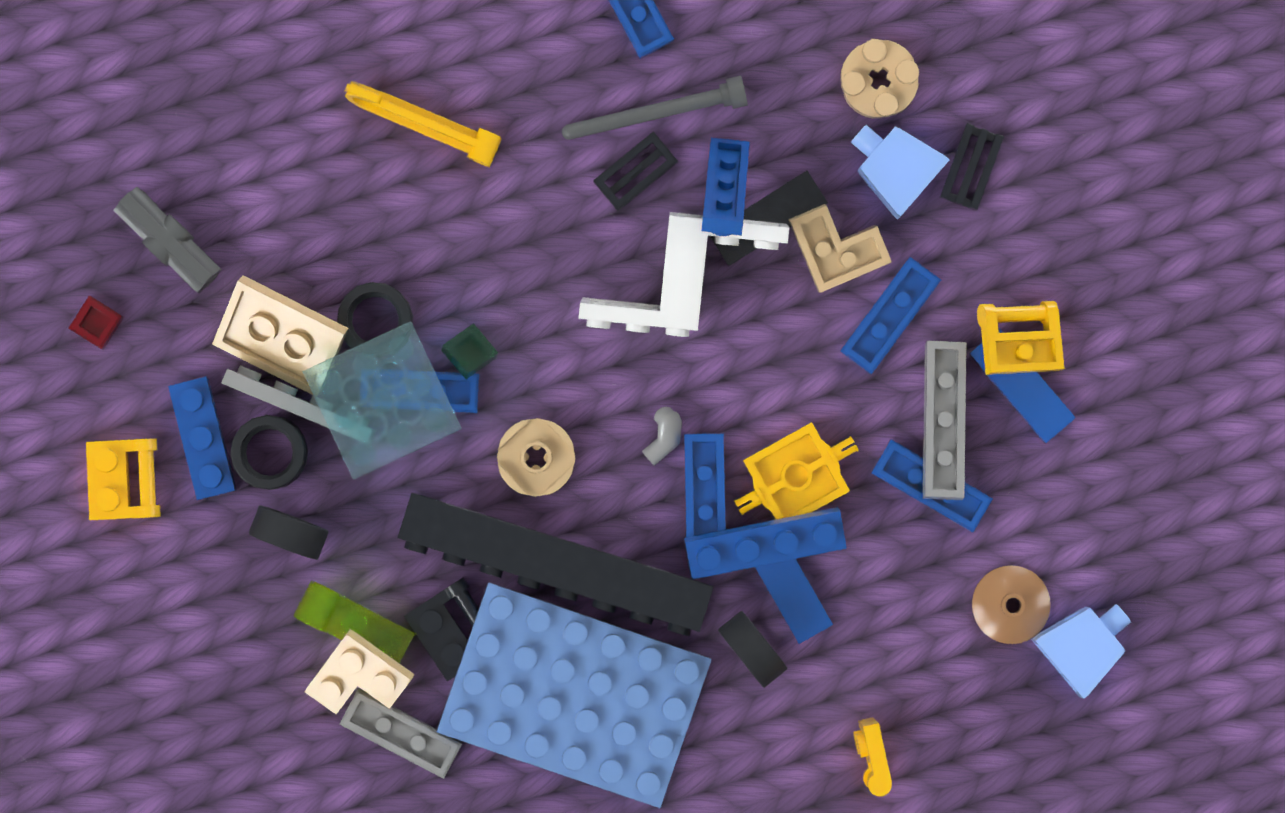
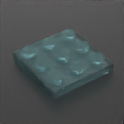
(382, 400)

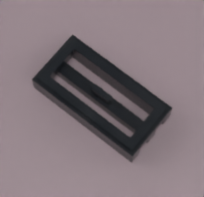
(983, 136)
(610, 192)

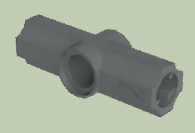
(167, 239)

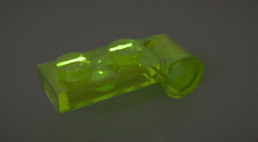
(337, 614)

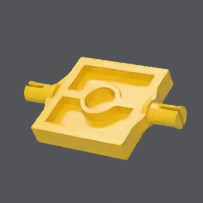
(796, 474)

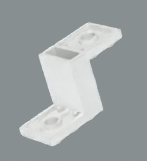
(681, 278)

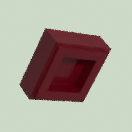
(96, 322)

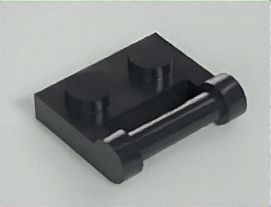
(439, 629)

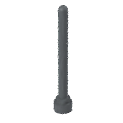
(730, 94)

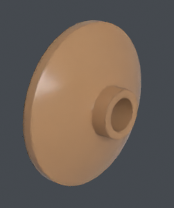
(991, 598)

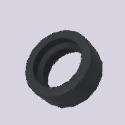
(365, 291)
(240, 460)
(288, 532)
(752, 649)

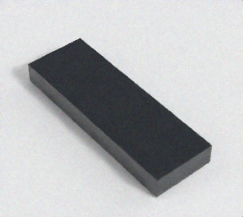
(782, 204)

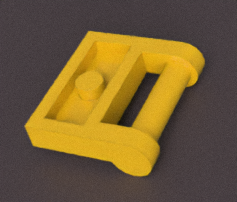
(1021, 350)
(110, 479)
(870, 745)

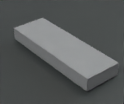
(400, 733)

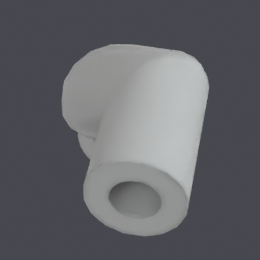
(669, 435)

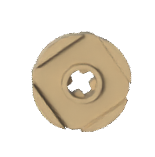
(857, 83)
(513, 457)

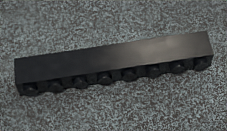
(555, 562)

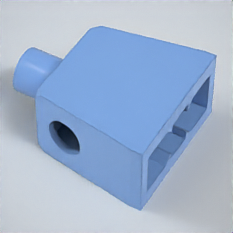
(897, 166)
(1084, 646)

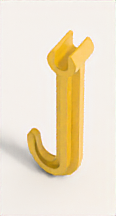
(479, 144)

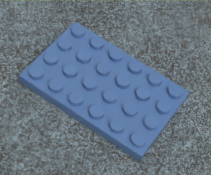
(573, 695)

